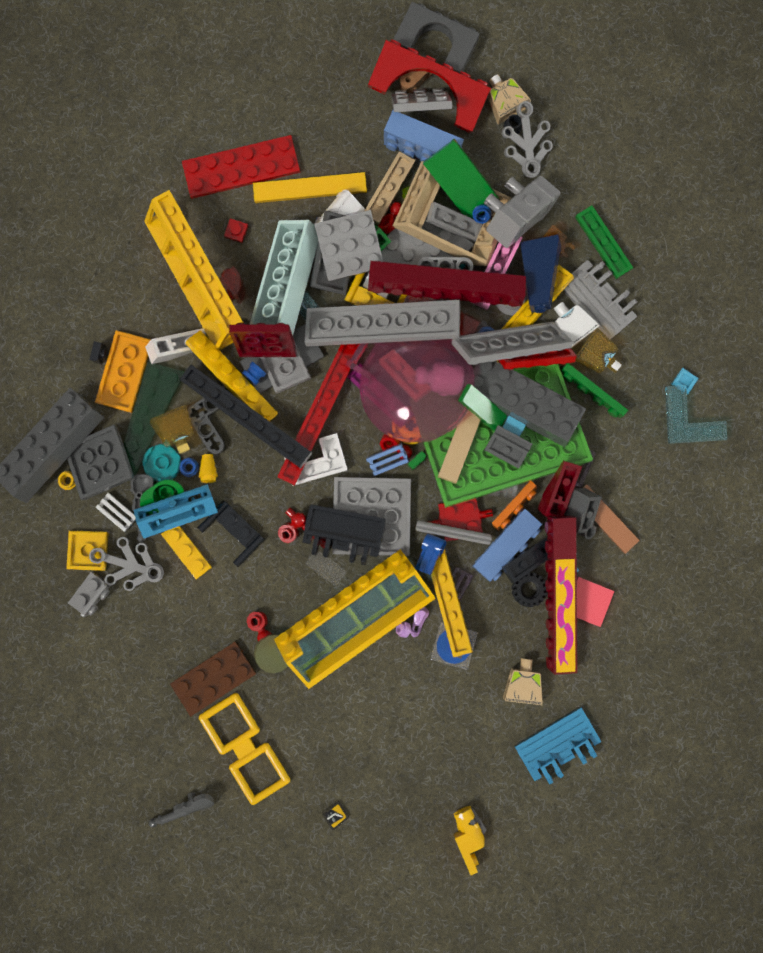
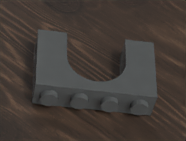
(421, 20)

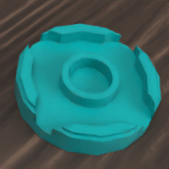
(164, 467)

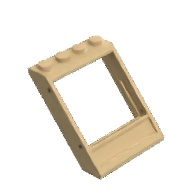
(416, 208)

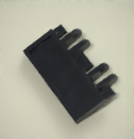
(344, 529)

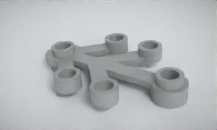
(528, 142)
(130, 565)

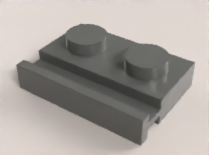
(508, 446)

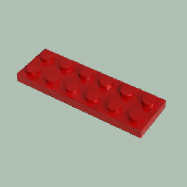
(240, 166)

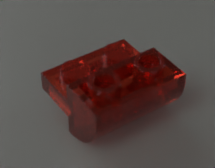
(233, 284)

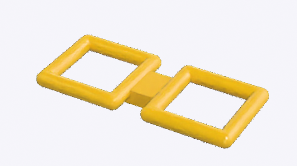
(244, 748)

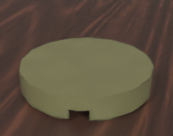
(268, 655)

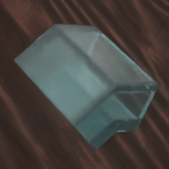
(307, 302)

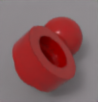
(387, 222)
(388, 442)
(297, 520)
(260, 627)

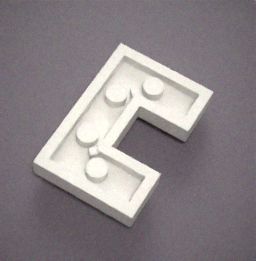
(330, 464)

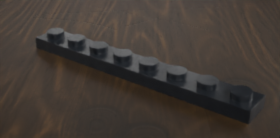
(246, 416)

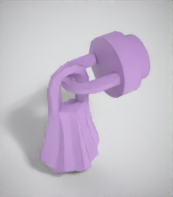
(405, 629)

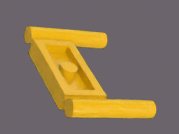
(360, 296)

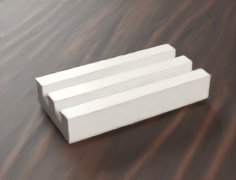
(104, 502)

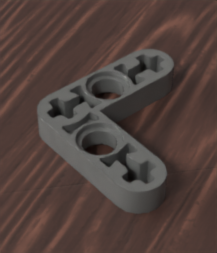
(204, 420)

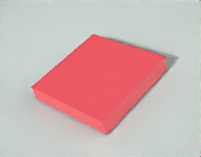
(592, 601)

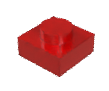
(236, 230)

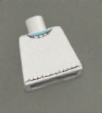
(575, 322)

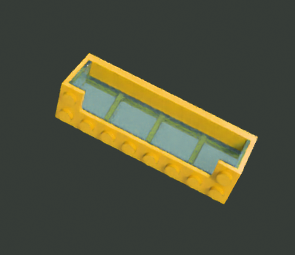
(353, 619)

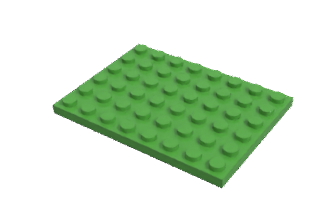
(487, 473)

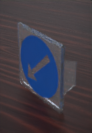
(442, 651)

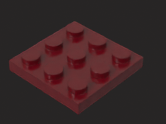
(263, 340)

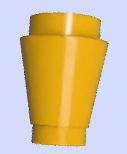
(208, 469)

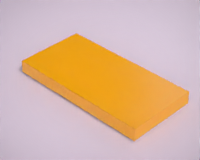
(123, 372)

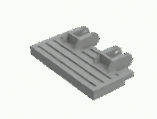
(597, 300)

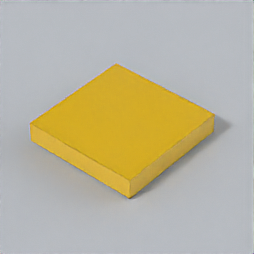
(79, 547)

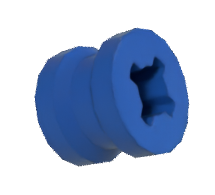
(254, 373)

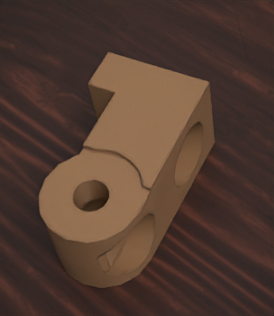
(413, 80)

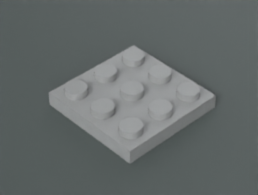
(421, 100)
(348, 245)

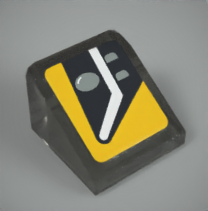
(335, 815)

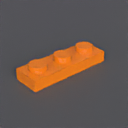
(515, 506)

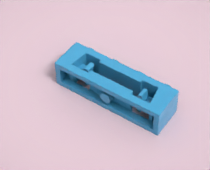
(175, 511)

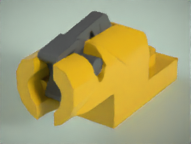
(470, 836)

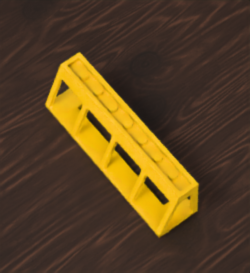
(192, 269)

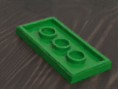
(459, 177)

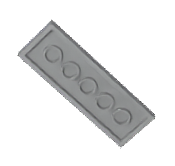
(511, 343)

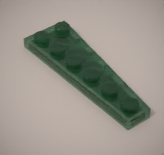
(153, 399)

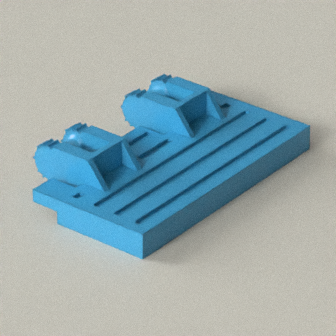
(556, 742)

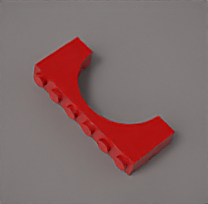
(398, 61)

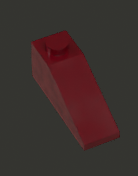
(559, 490)

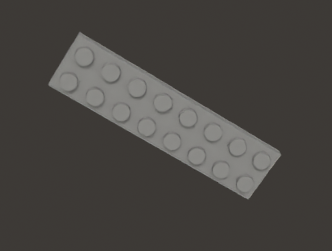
(383, 323)

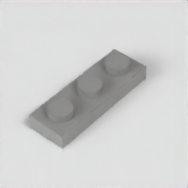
(453, 222)

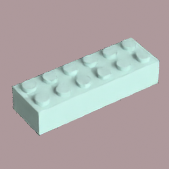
(286, 273)

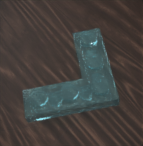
(677, 420)

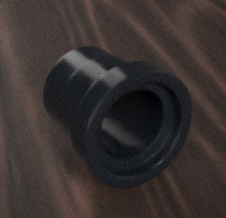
(513, 118)

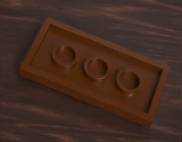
(213, 678)

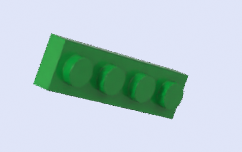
(604, 242)
(599, 396)

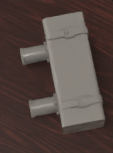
(521, 211)

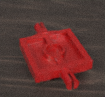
(463, 516)

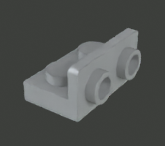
(89, 595)

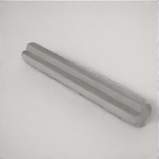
(453, 532)

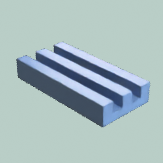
(373, 466)

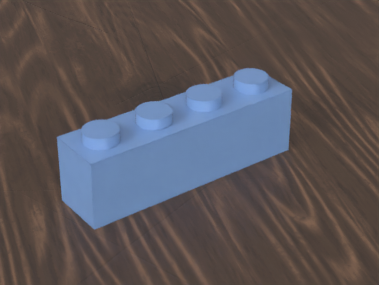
(507, 545)

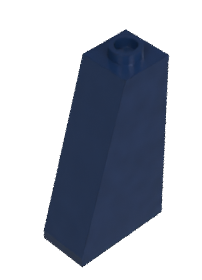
(540, 269)

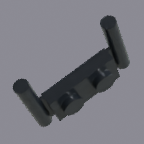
(237, 527)

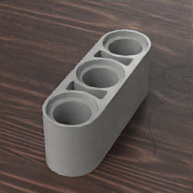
(452, 262)

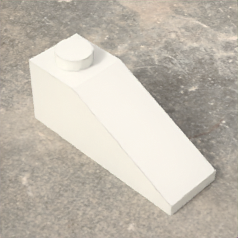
(169, 347)

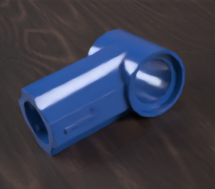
(431, 549)

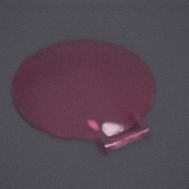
(413, 387)

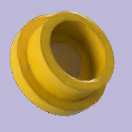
(61, 480)

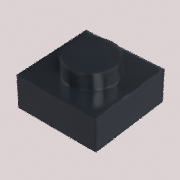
(98, 353)

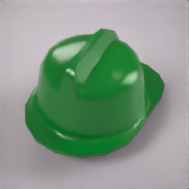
(160, 491)

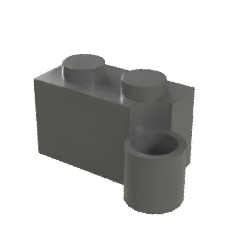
(584, 507)

